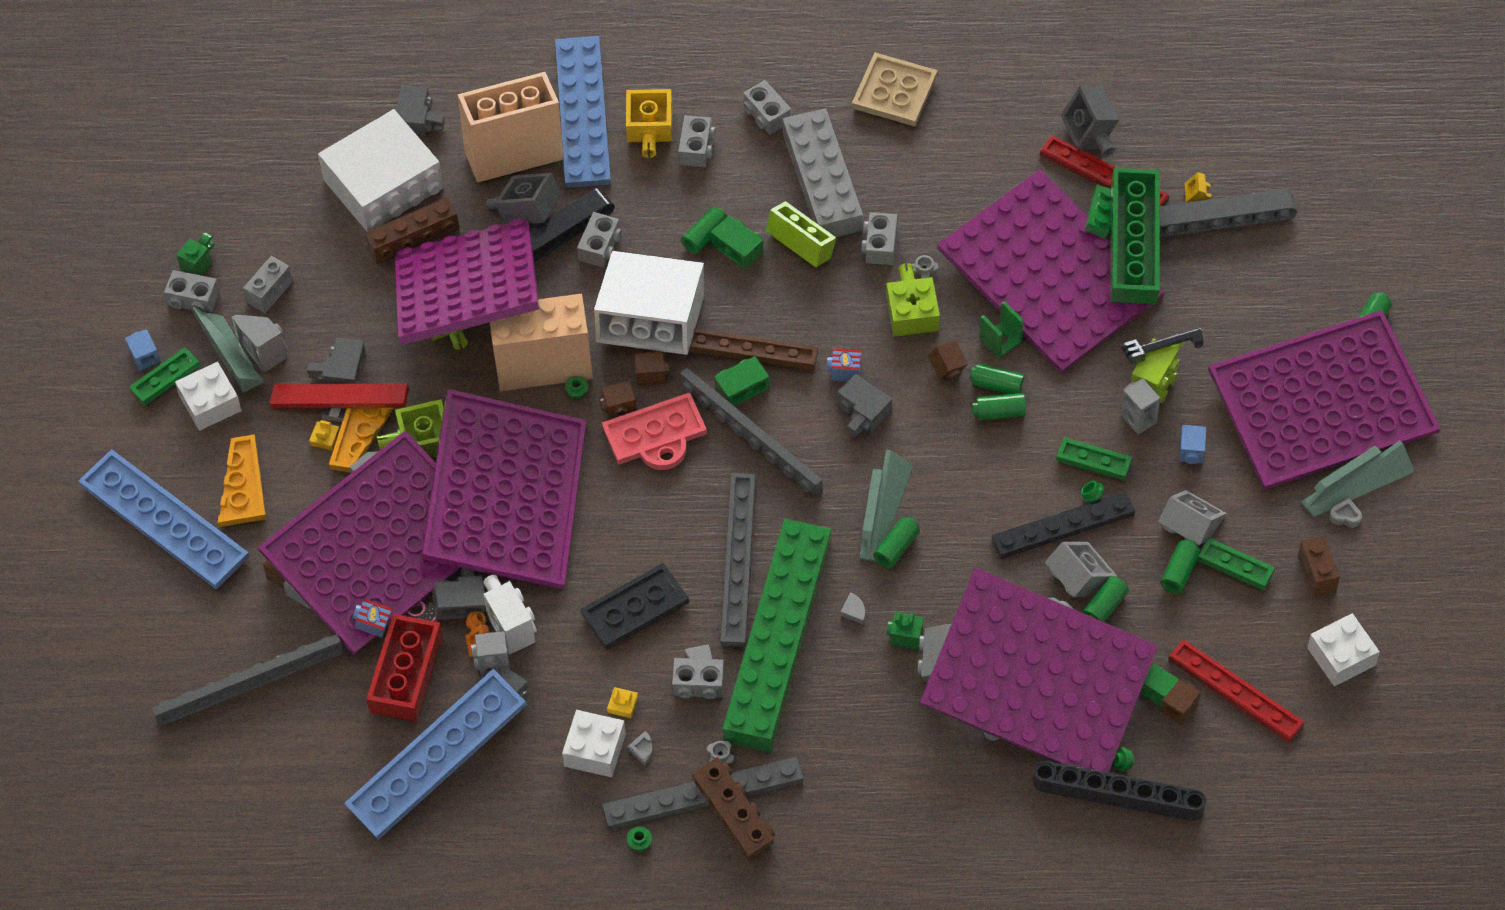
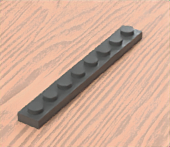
(751, 432)
(738, 560)
(247, 680)
(688, 796)

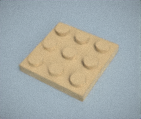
(894, 89)

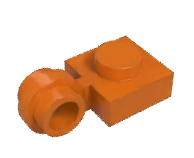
(476, 623)

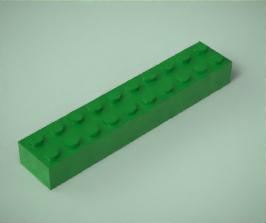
(777, 636)

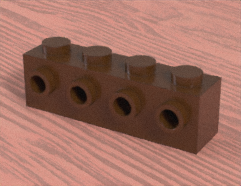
(412, 230)
(733, 808)

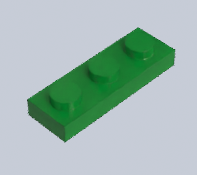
(1099, 212)
(164, 376)
(1094, 459)
(1236, 564)

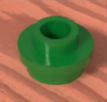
(579, 392)
(1092, 491)
(1123, 759)
(639, 845)

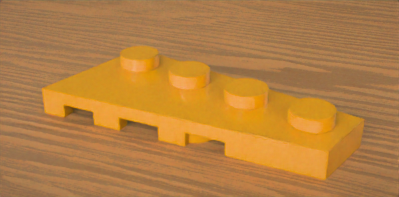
(356, 435)
(243, 490)

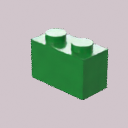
(737, 242)
(742, 381)

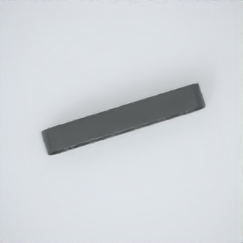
(1227, 212)

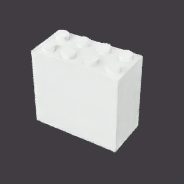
(381, 170)
(649, 302)

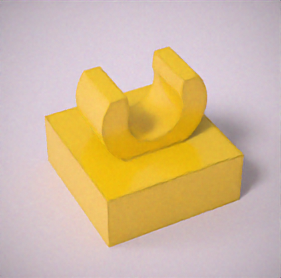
(1197, 188)
(324, 435)
(622, 702)

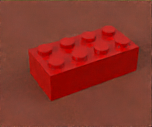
(404, 667)

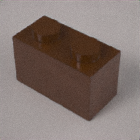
(1318, 566)

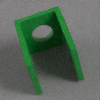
(1010, 326)

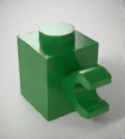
(195, 256)
(905, 630)

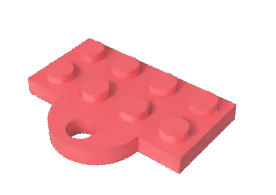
(655, 431)

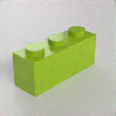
(800, 234)

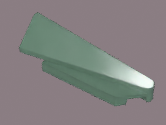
(228, 349)
(1359, 477)
(883, 502)

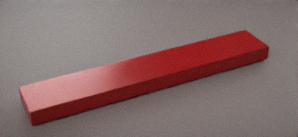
(1083, 163)
(339, 396)
(1236, 691)

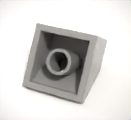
(260, 340)
(1191, 517)
(1079, 568)
(931, 645)

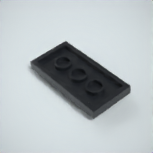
(634, 606)

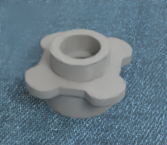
(925, 261)
(721, 746)

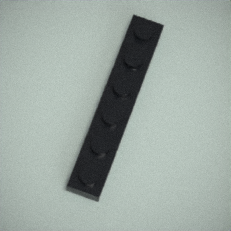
(1063, 525)

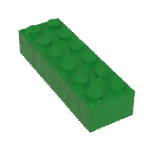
(1135, 236)

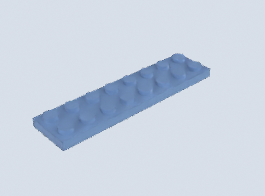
(582, 112)
(164, 519)
(435, 754)

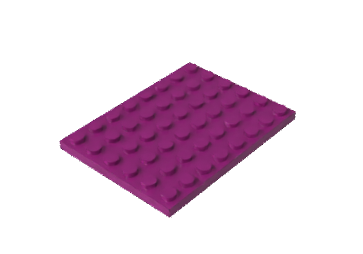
(1045, 267)
(465, 281)
(1323, 399)
(504, 489)
(363, 542)
(1038, 674)

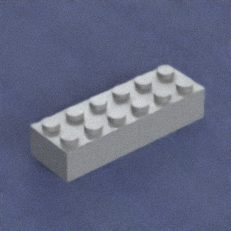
(822, 172)

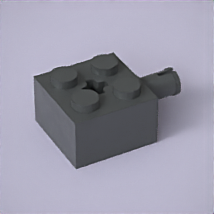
(1091, 119)
(526, 198)

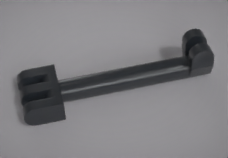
(1136, 352)

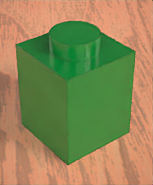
(1158, 684)

